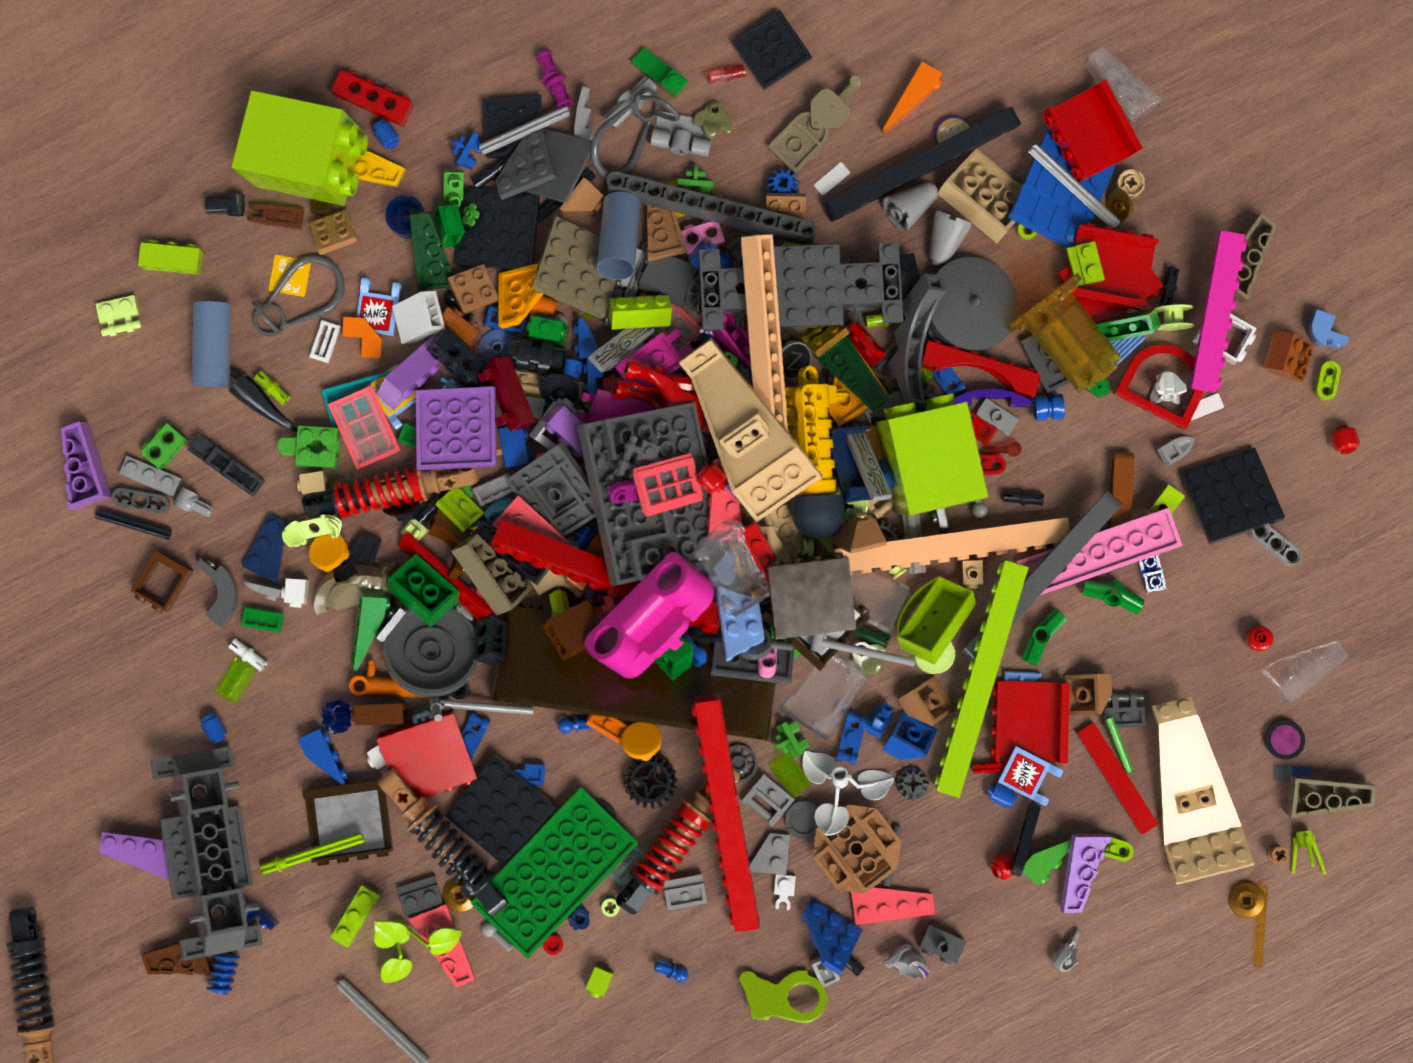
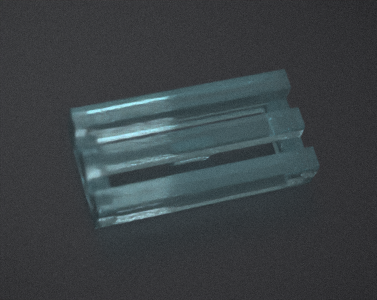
(426, 711)
(616, 877)

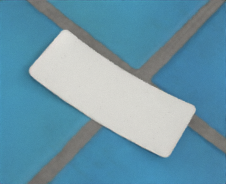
(1208, 406)

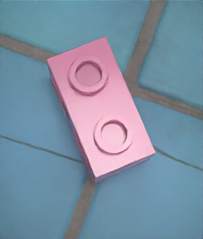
(700, 232)

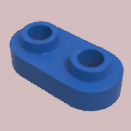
(887, 473)
(699, 654)

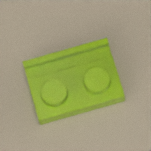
(1085, 262)
(459, 509)

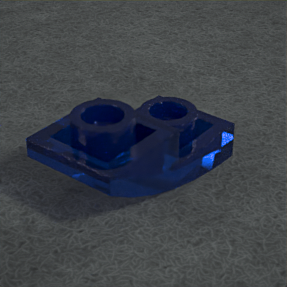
(584, 537)
(1152, 574)
(265, 918)

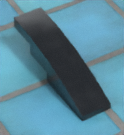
(225, 465)
(525, 568)

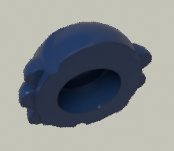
(582, 918)

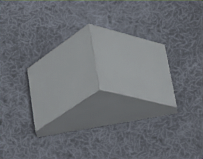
(823, 974)

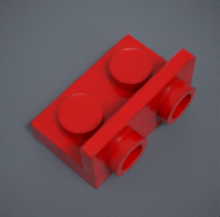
(866, 344)

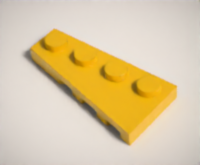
(378, 170)

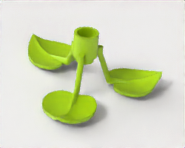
(391, 932)

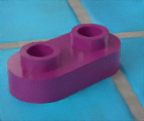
(623, 492)

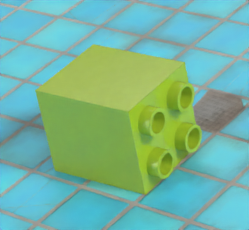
(299, 148)
(931, 455)

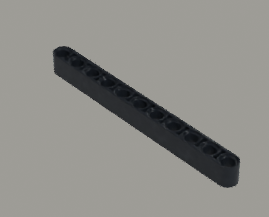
(921, 164)

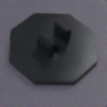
(559, 386)

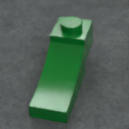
(660, 73)

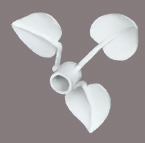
(820, 766)

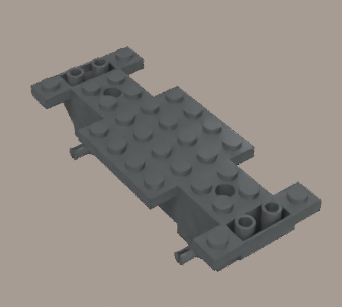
(809, 286)
(207, 852)

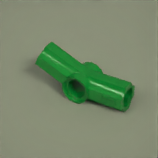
(1113, 595)
(1036, 647)

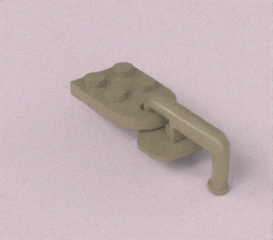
(798, 141)

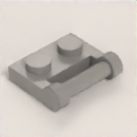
(772, 795)

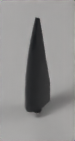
(254, 397)

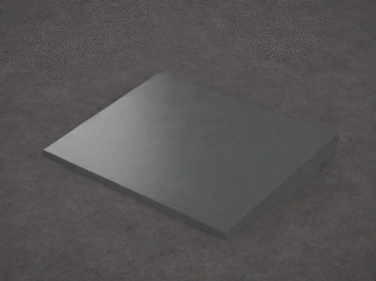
(628, 538)

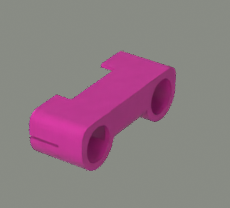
(651, 617)

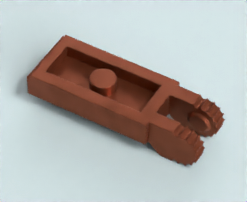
(278, 216)

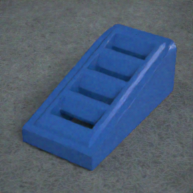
(488, 324)

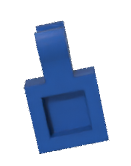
(533, 773)

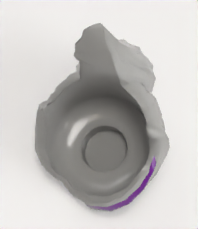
(908, 962)

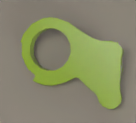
(772, 1000)

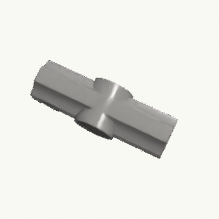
(627, 98)
(912, 529)

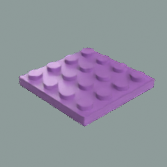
(456, 428)

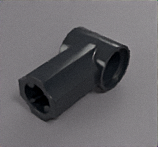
(231, 205)

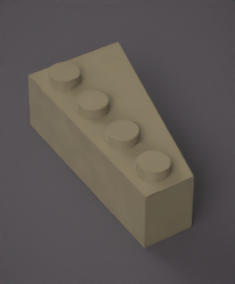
(1258, 237)
(490, 574)
(1320, 795)

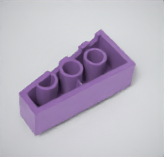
(136, 850)

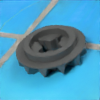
(918, 791)

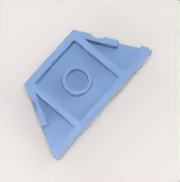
(741, 631)

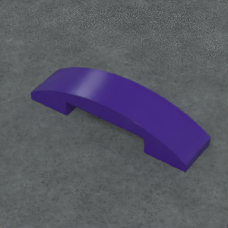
(1015, 399)

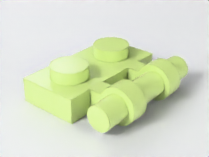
(116, 310)

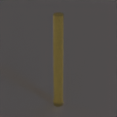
(1261, 932)

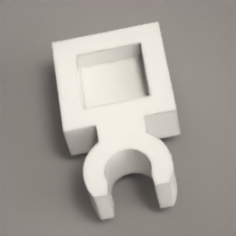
(784, 887)

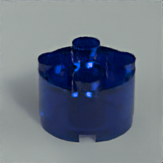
(396, 210)

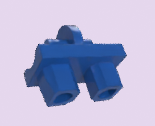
(464, 159)
(879, 719)

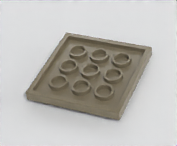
(570, 269)

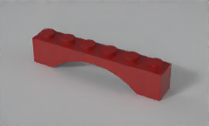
(1017, 380)

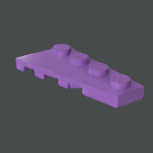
(1083, 860)

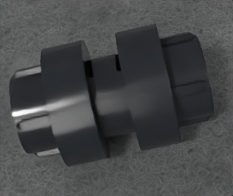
(544, 357)

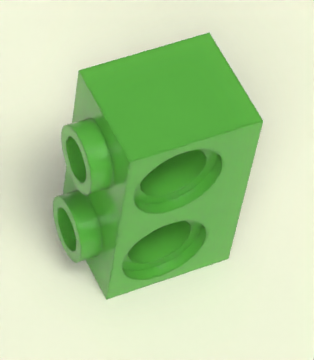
(168, 450)

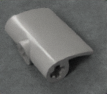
(681, 136)

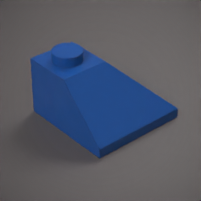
(909, 738)

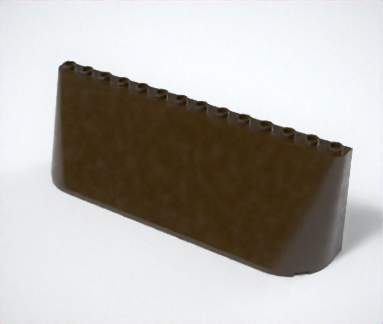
(581, 684)

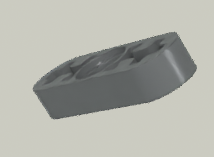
(125, 503)

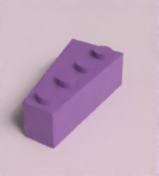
(409, 376)
(564, 425)
(83, 467)

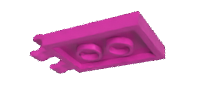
(657, 352)
(606, 407)

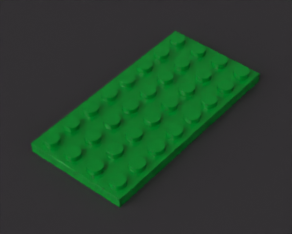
(557, 871)

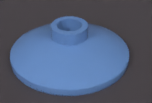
(492, 338)

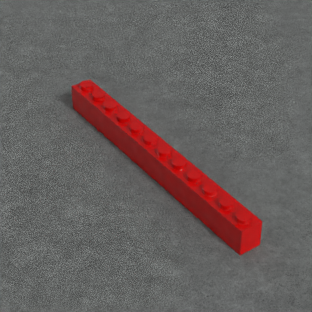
(576, 565)
(727, 812)

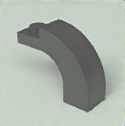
(227, 592)

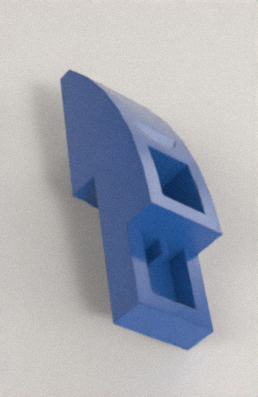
(587, 346)

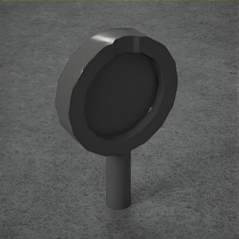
(764, 648)
(801, 819)

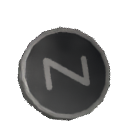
(795, 356)

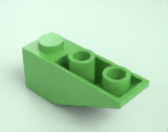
(1044, 860)

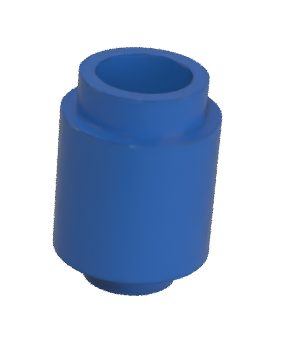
(386, 134)
(213, 728)
(1001, 795)

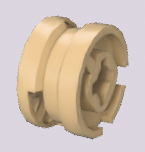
(1131, 182)

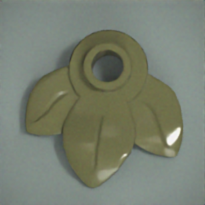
(712, 121)
(869, 664)

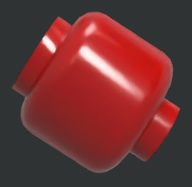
(1345, 439)
(712, 478)
(1252, 638)
(1002, 865)

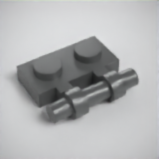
(644, 455)
(1129, 716)

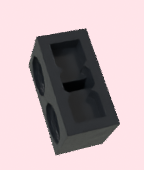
(490, 640)

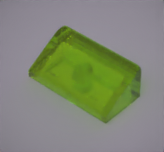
(235, 681)
(790, 775)

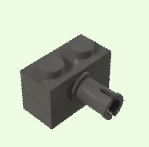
(942, 944)

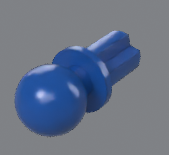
(566, 725)
(679, 974)

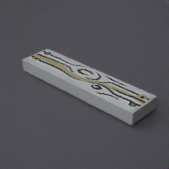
(619, 347)
(868, 466)

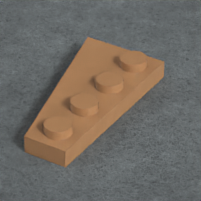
(663, 233)

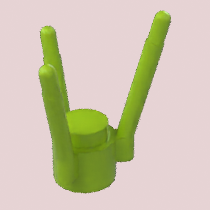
(1306, 839)

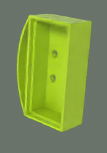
(952, 607)

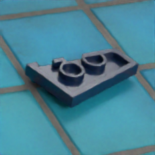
(267, 550)

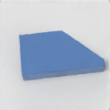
(1021, 676)

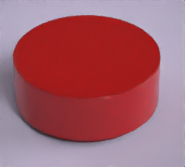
(553, 944)

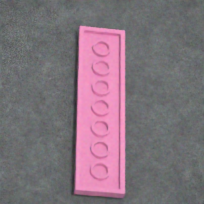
(1114, 549)

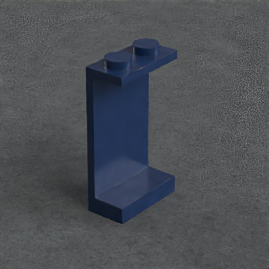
(847, 472)

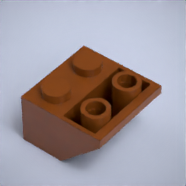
(465, 331)
(1288, 356)

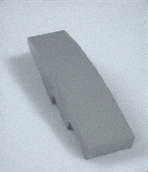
(583, 116)

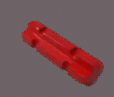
(988, 767)

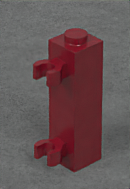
(509, 393)

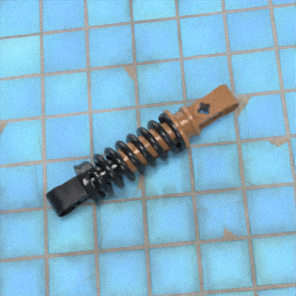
(428, 823)
(35, 1019)

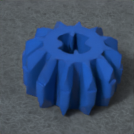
(775, 182)

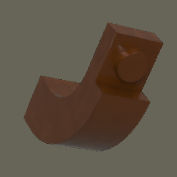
(446, 530)

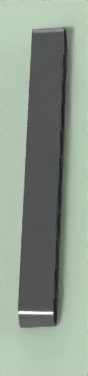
(717, 215)
(1058, 559)

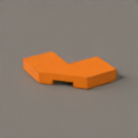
(371, 339)

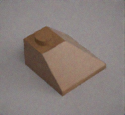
(583, 201)
(859, 534)
(1089, 693)
(927, 702)

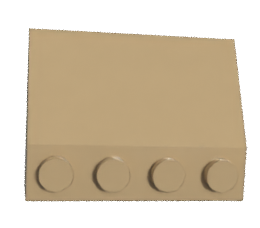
(982, 194)

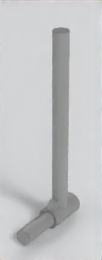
(820, 641)
(439, 703)

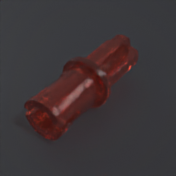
(726, 74)

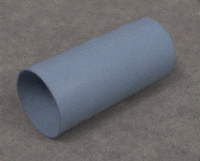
(618, 236)
(211, 344)

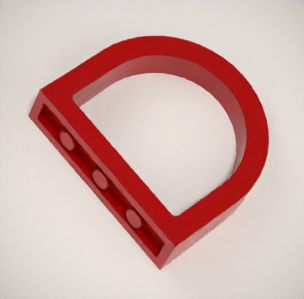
(1123, 392)

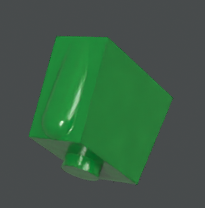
(449, 225)
(548, 330)

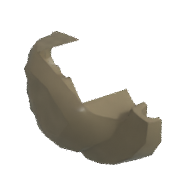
(346, 593)

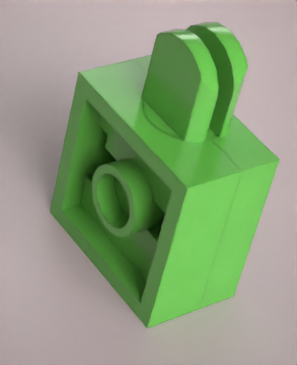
(313, 447)

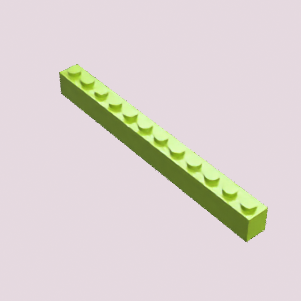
(982, 678)

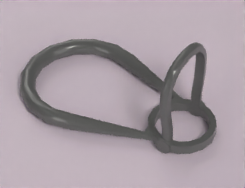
(638, 150)
(288, 274)

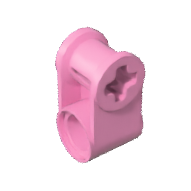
(771, 659)

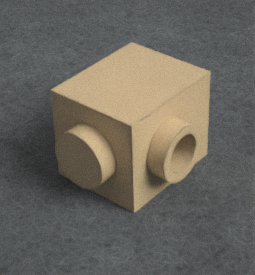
(312, 482)
(972, 574)

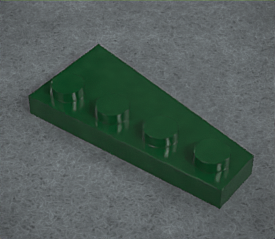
(429, 255)
(851, 370)

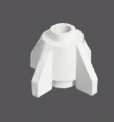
(1167, 388)

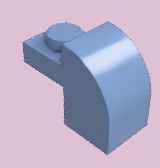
(1320, 331)

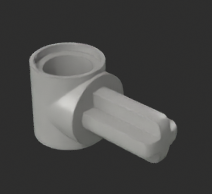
(190, 501)

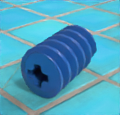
(223, 973)

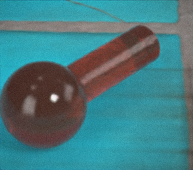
(1012, 449)

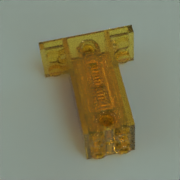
(1070, 336)

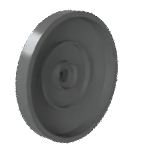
(976, 304)
(431, 658)

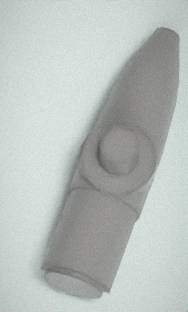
(460, 608)

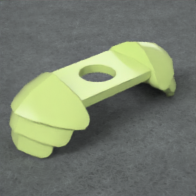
(299, 531)

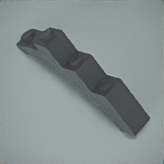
(910, 337)

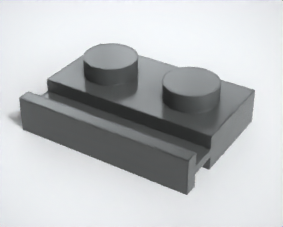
(420, 895)

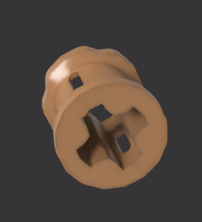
(1273, 857)

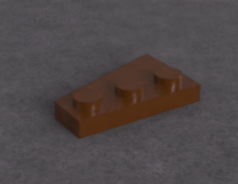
(168, 961)

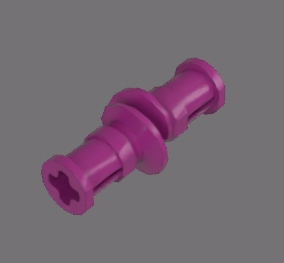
(553, 80)

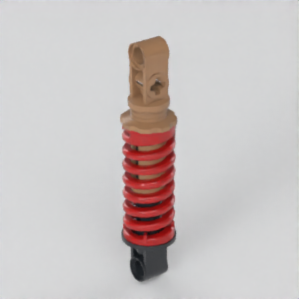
(384, 491)
(692, 818)

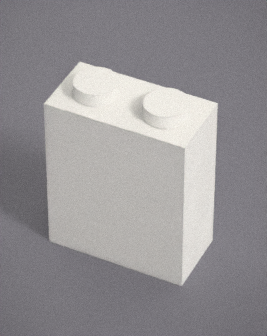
(418, 317)

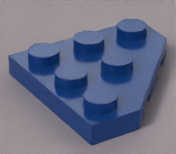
(831, 935)

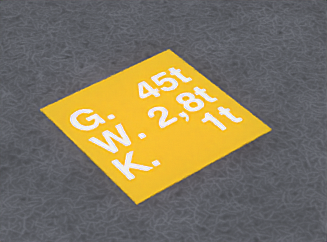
(297, 283)

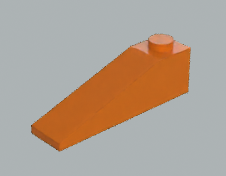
(919, 89)

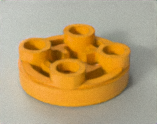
(328, 552)
(641, 740)

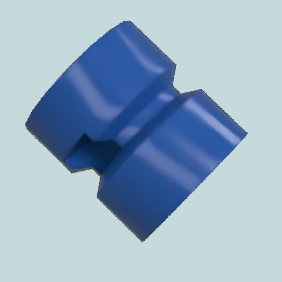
(1048, 407)

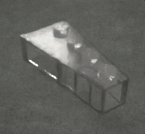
(1130, 91)

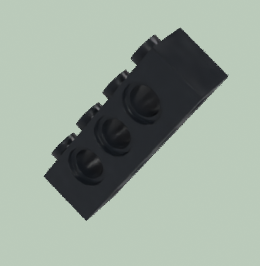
(461, 353)

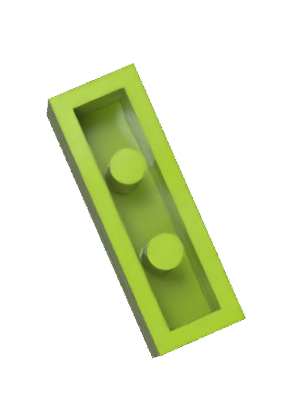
(170, 257)
(640, 312)
(356, 915)

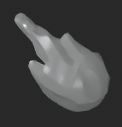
(1063, 957)

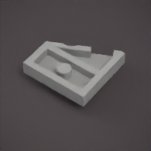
(772, 855)

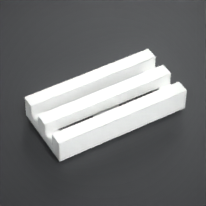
(332, 344)

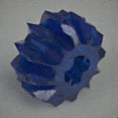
(336, 716)

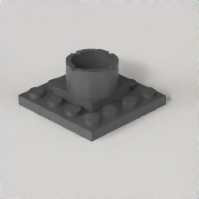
(556, 489)

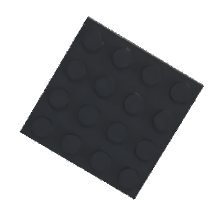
(503, 231)
(1232, 496)
(500, 810)

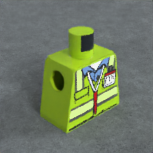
(1169, 497)

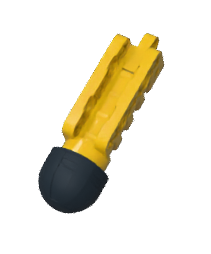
(808, 424)

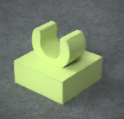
(415, 529)

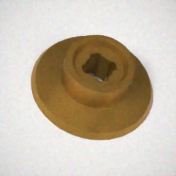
(1119, 204)
(1248, 890)
(449, 897)

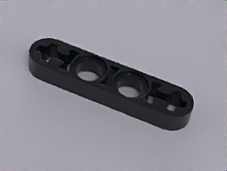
(1025, 839)

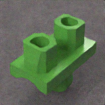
(704, 185)
(453, 187)
(787, 740)

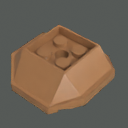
(870, 866)

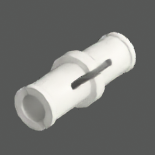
(248, 654)

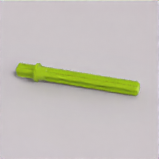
(286, 861)

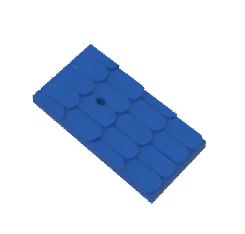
(1049, 205)

